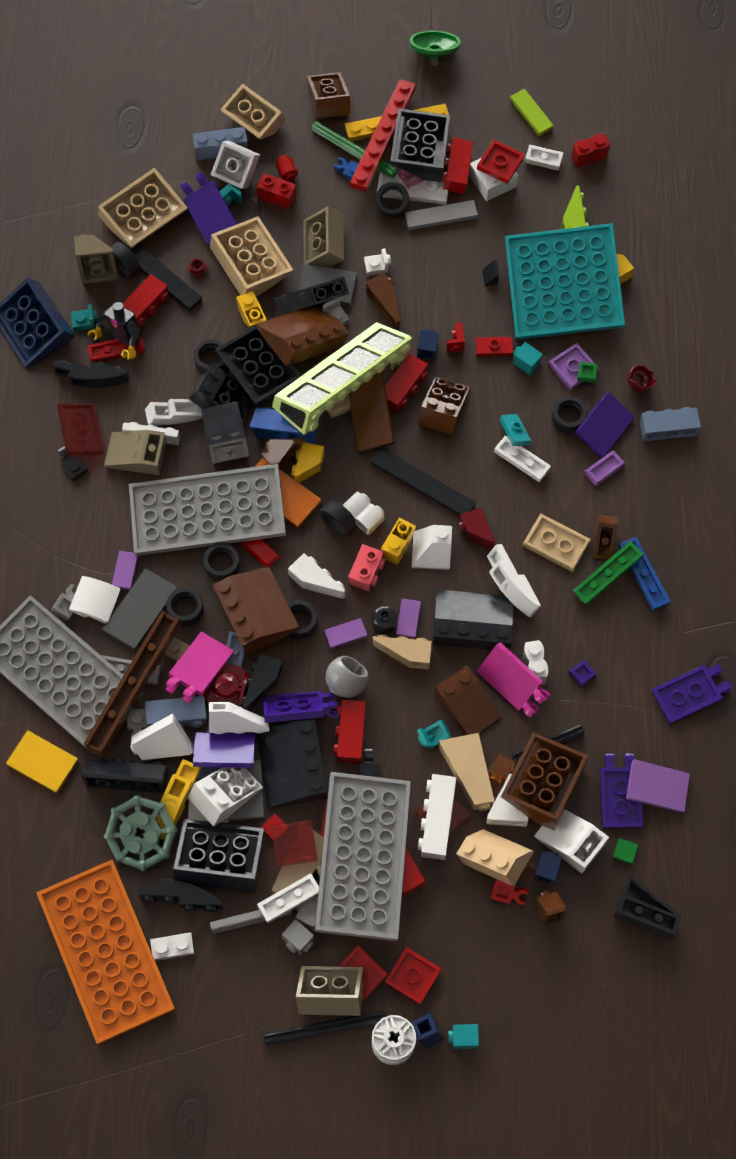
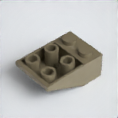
(136, 451)

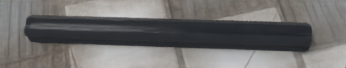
(323, 1028)

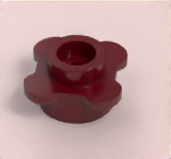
(197, 263)

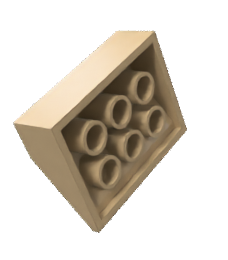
(141, 208)
(250, 256)

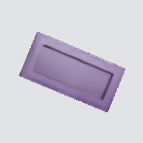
(604, 468)
(125, 570)
(408, 618)
(345, 633)

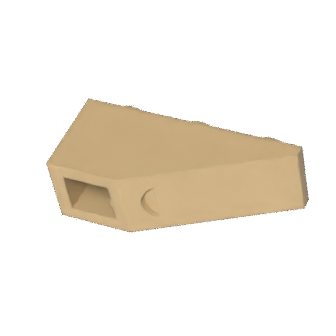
(407, 651)

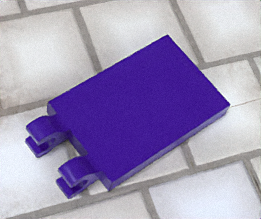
(208, 207)
(690, 693)
(299, 706)
(615, 808)

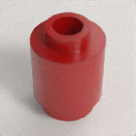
(286, 168)

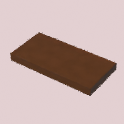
(371, 414)

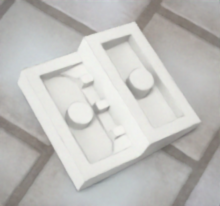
(94, 599)

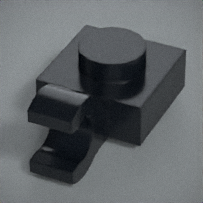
(72, 465)
(369, 768)

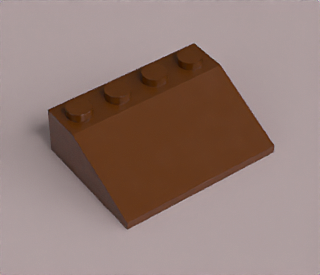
(303, 334)
(256, 608)
(544, 780)

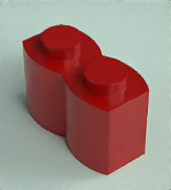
(590, 150)

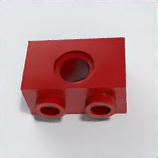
(276, 191)

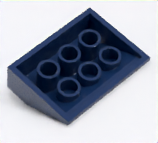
(33, 323)

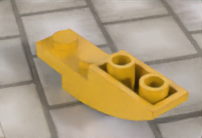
(178, 791)

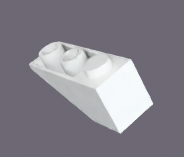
(311, 577)
(232, 718)

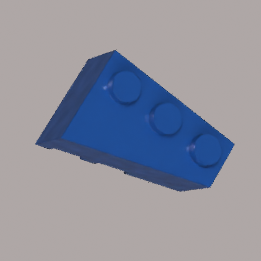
(272, 425)

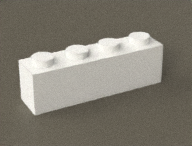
(438, 816)

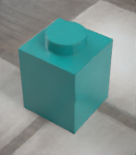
(527, 358)
(464, 1036)

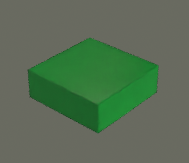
(587, 372)
(625, 851)

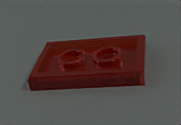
(80, 428)

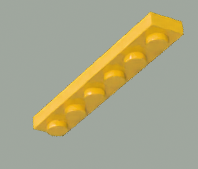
(365, 128)

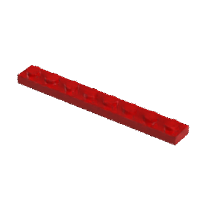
(382, 136)

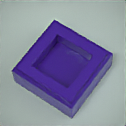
(582, 673)

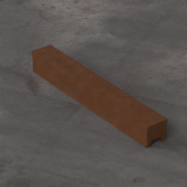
(132, 684)

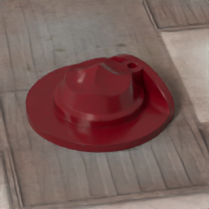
(228, 686)

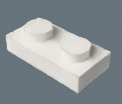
(544, 157)
(172, 946)

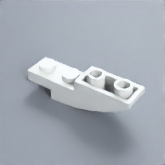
(513, 586)

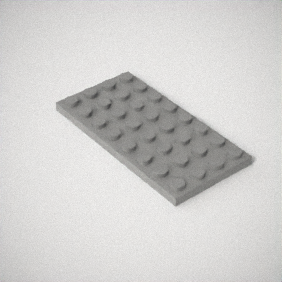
(206, 509)
(56, 668)
(363, 857)

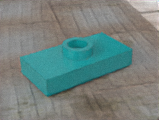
(515, 430)

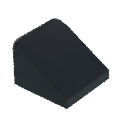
(491, 274)

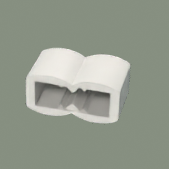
(366, 514)
(533, 659)

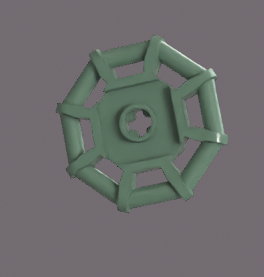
(129, 829)

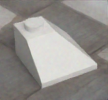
(432, 547)

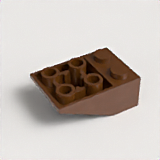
(443, 405)

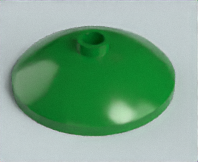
(435, 43)

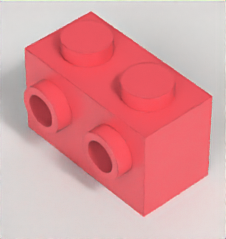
(366, 567)

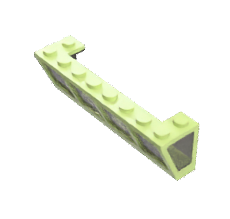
(340, 374)

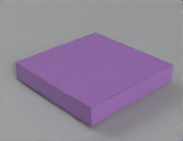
(567, 364)

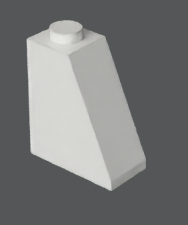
(162, 740)
(504, 813)

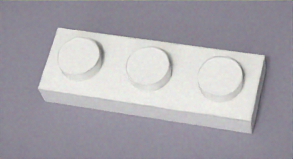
(172, 434)
(522, 459)
(288, 898)

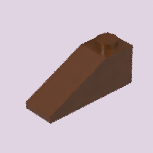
(382, 293)

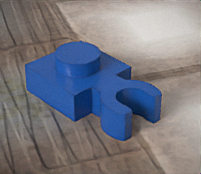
(347, 168)

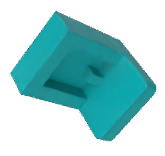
(433, 734)

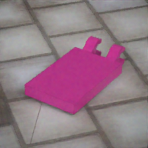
(199, 666)
(513, 679)

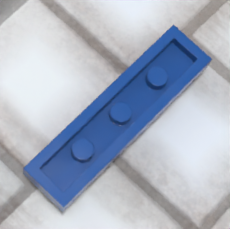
(648, 580)

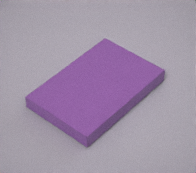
(658, 786)

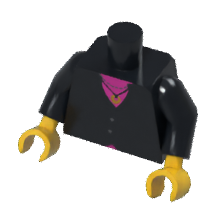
(120, 325)

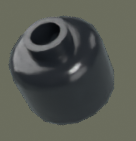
(384, 619)

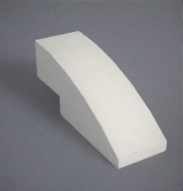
(172, 412)

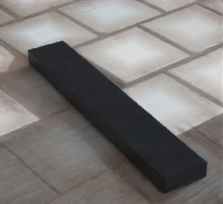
(177, 288)
(422, 482)

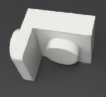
(377, 263)

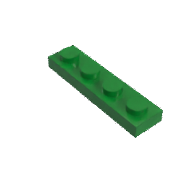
(608, 573)

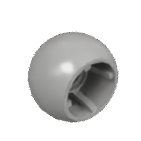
(346, 677)

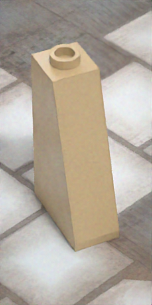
(468, 765)

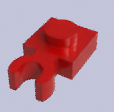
(505, 893)

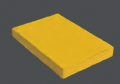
(42, 761)

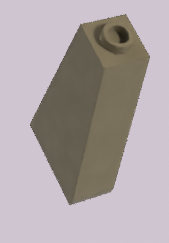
(293, 873)

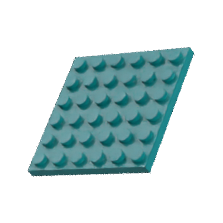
(564, 281)

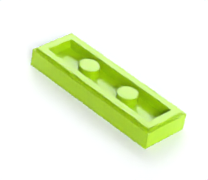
(531, 112)

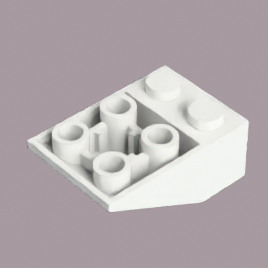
(223, 793)
(573, 840)

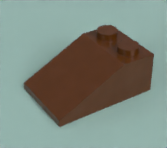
(329, 95)
(467, 702)

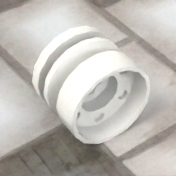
(391, 1052)

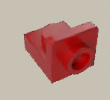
(458, 341)

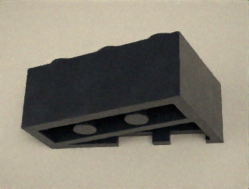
(646, 911)

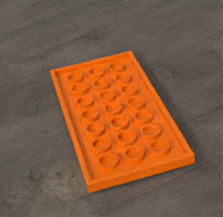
(105, 952)

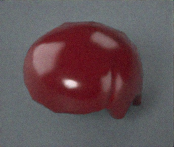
(641, 378)

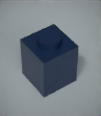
(427, 344)
(548, 867)
(428, 1030)

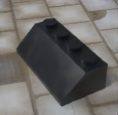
(125, 775)

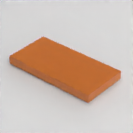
(297, 500)

